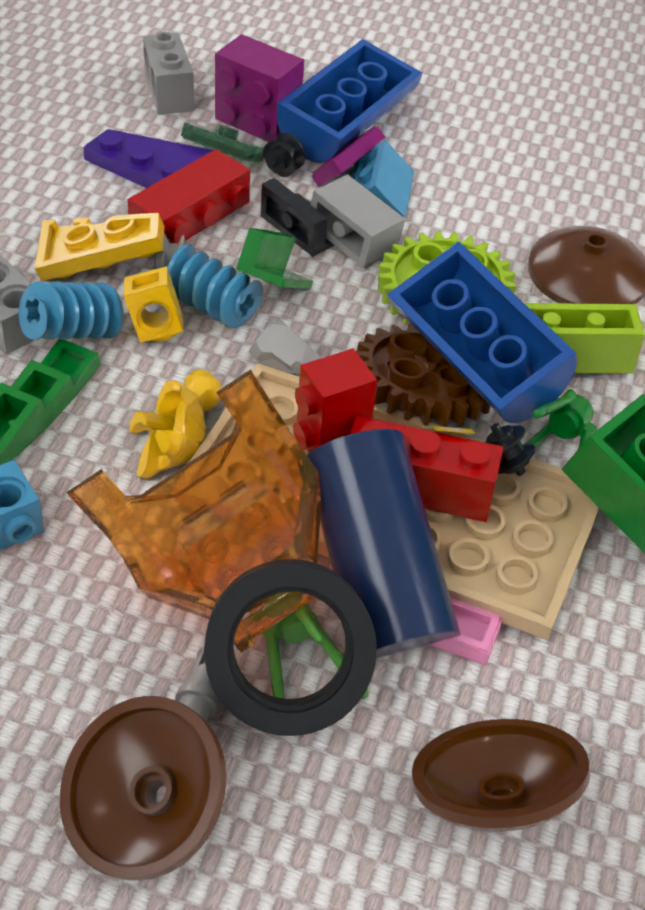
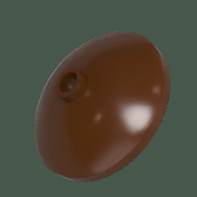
(587, 266)
(501, 774)
(114, 783)

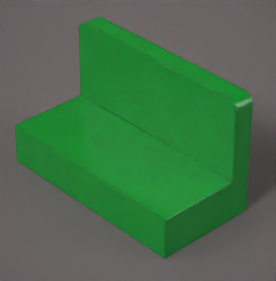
(266, 258)

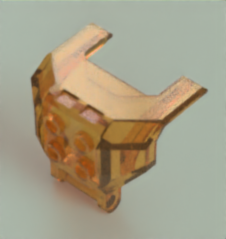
(218, 515)

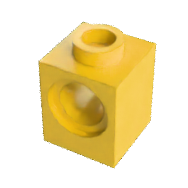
(148, 289)

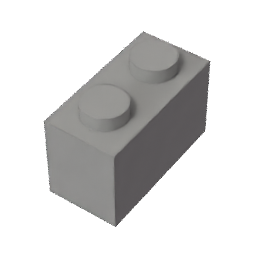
(357, 220)

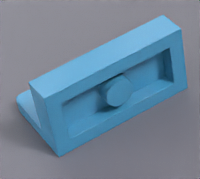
(385, 176)

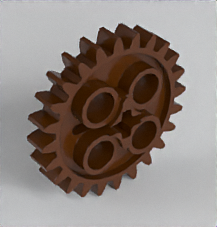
(418, 378)

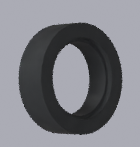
(301, 714)

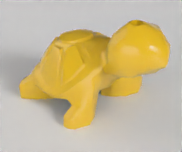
(177, 424)

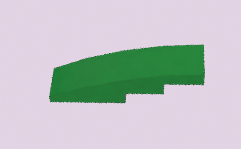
(42, 395)

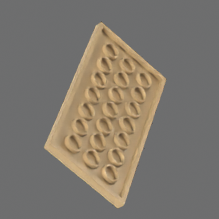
(512, 563)

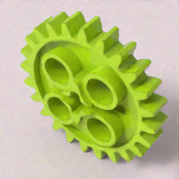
(414, 255)

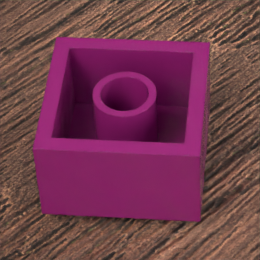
(251, 83)

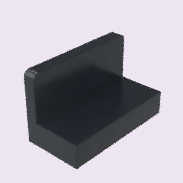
(294, 216)

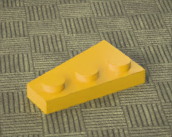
(89, 246)

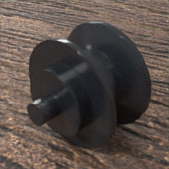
(284, 154)
(514, 454)

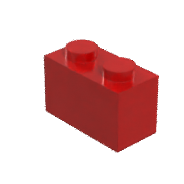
(331, 397)

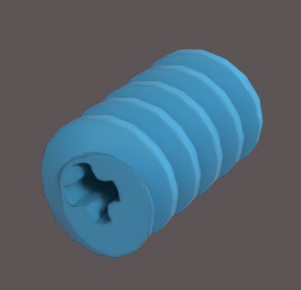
(214, 287)
(70, 311)

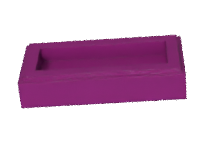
(347, 156)

